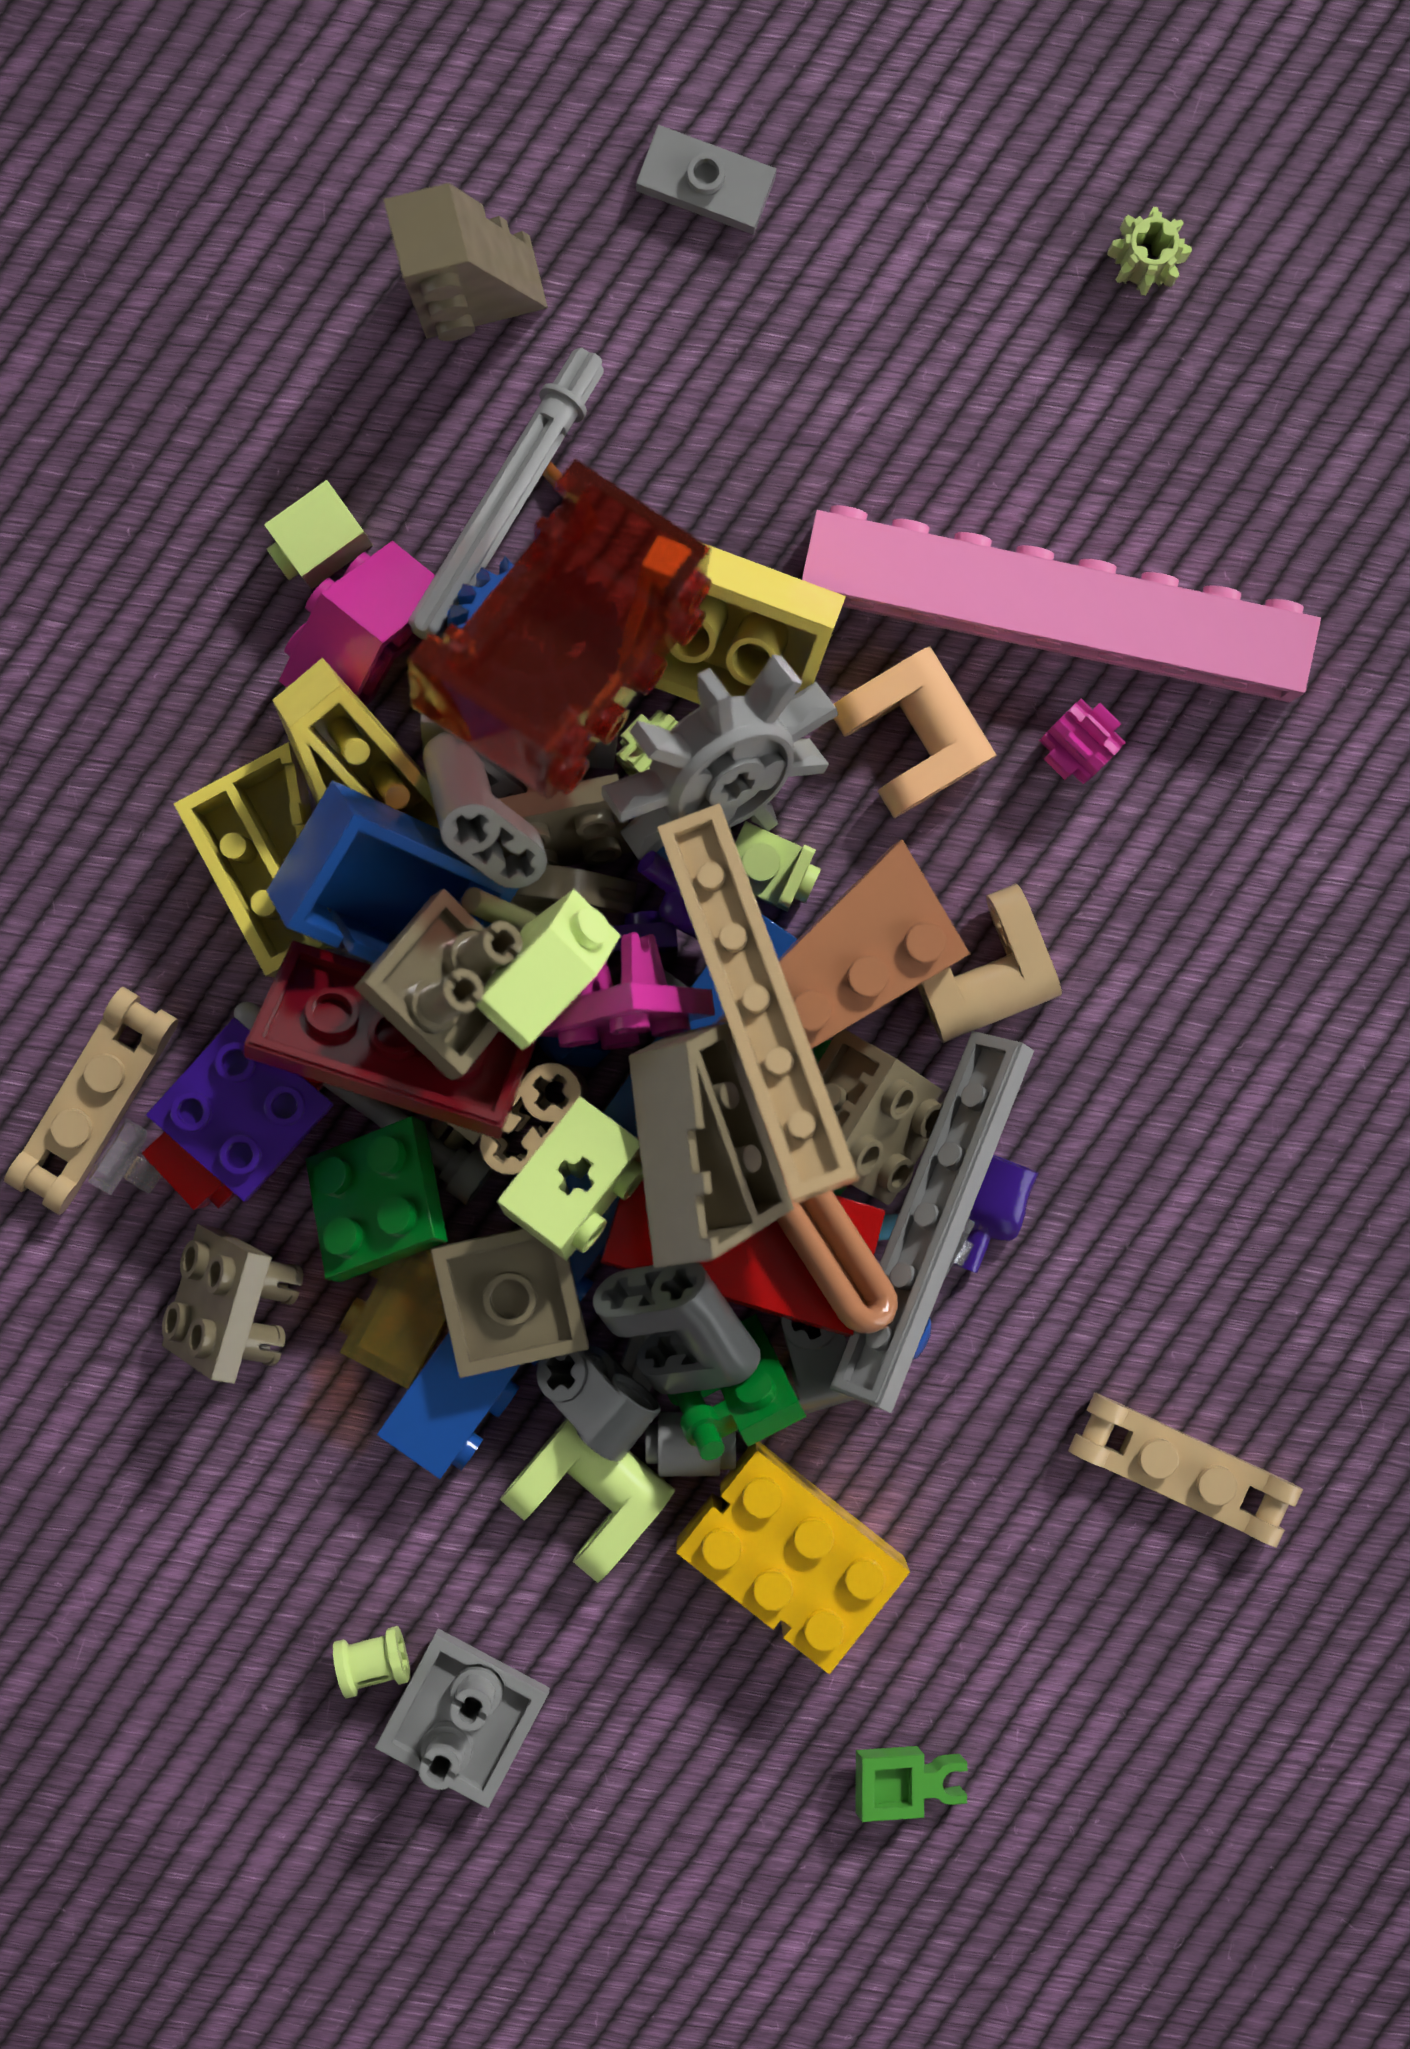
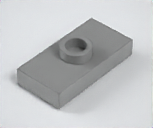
(706, 179)

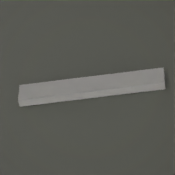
(935, 1214)

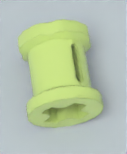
(371, 1662)

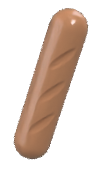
(840, 1262)

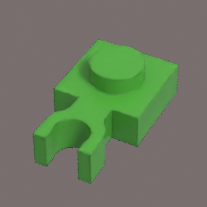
(896, 1782)

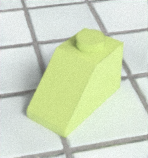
(556, 962)

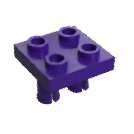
(238, 1112)

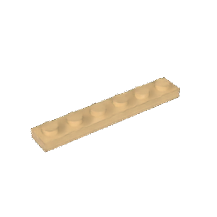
(758, 1004)

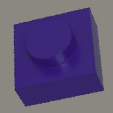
(648, 923)

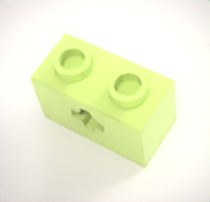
(578, 1144)

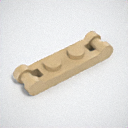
(92, 1101)
(1185, 1469)

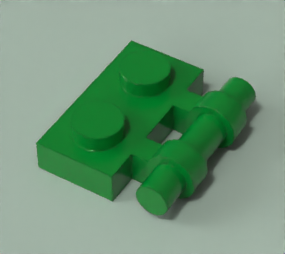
(754, 1407)

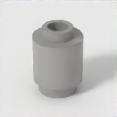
(676, 1457)

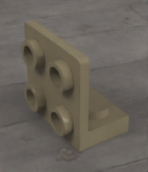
(881, 1112)

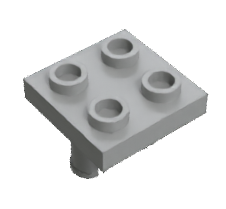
(462, 1719)

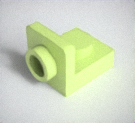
(776, 866)

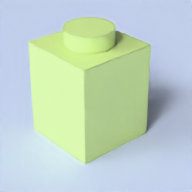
(316, 536)

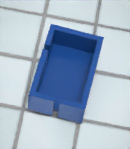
(370, 870)

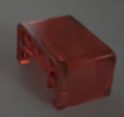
(566, 635)

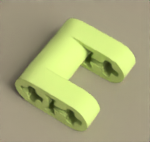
(625, 1487)

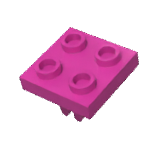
(636, 1007)

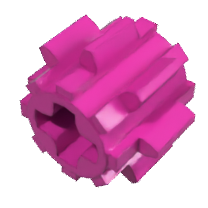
(1082, 741)

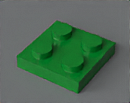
(375, 1199)

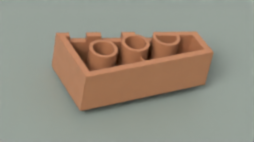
(869, 947)

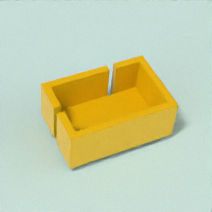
(792, 1556)

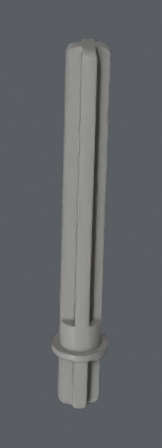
(559, 408)

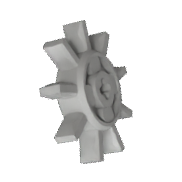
(723, 753)

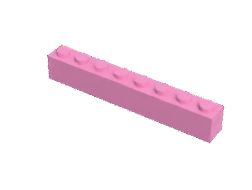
(1062, 605)

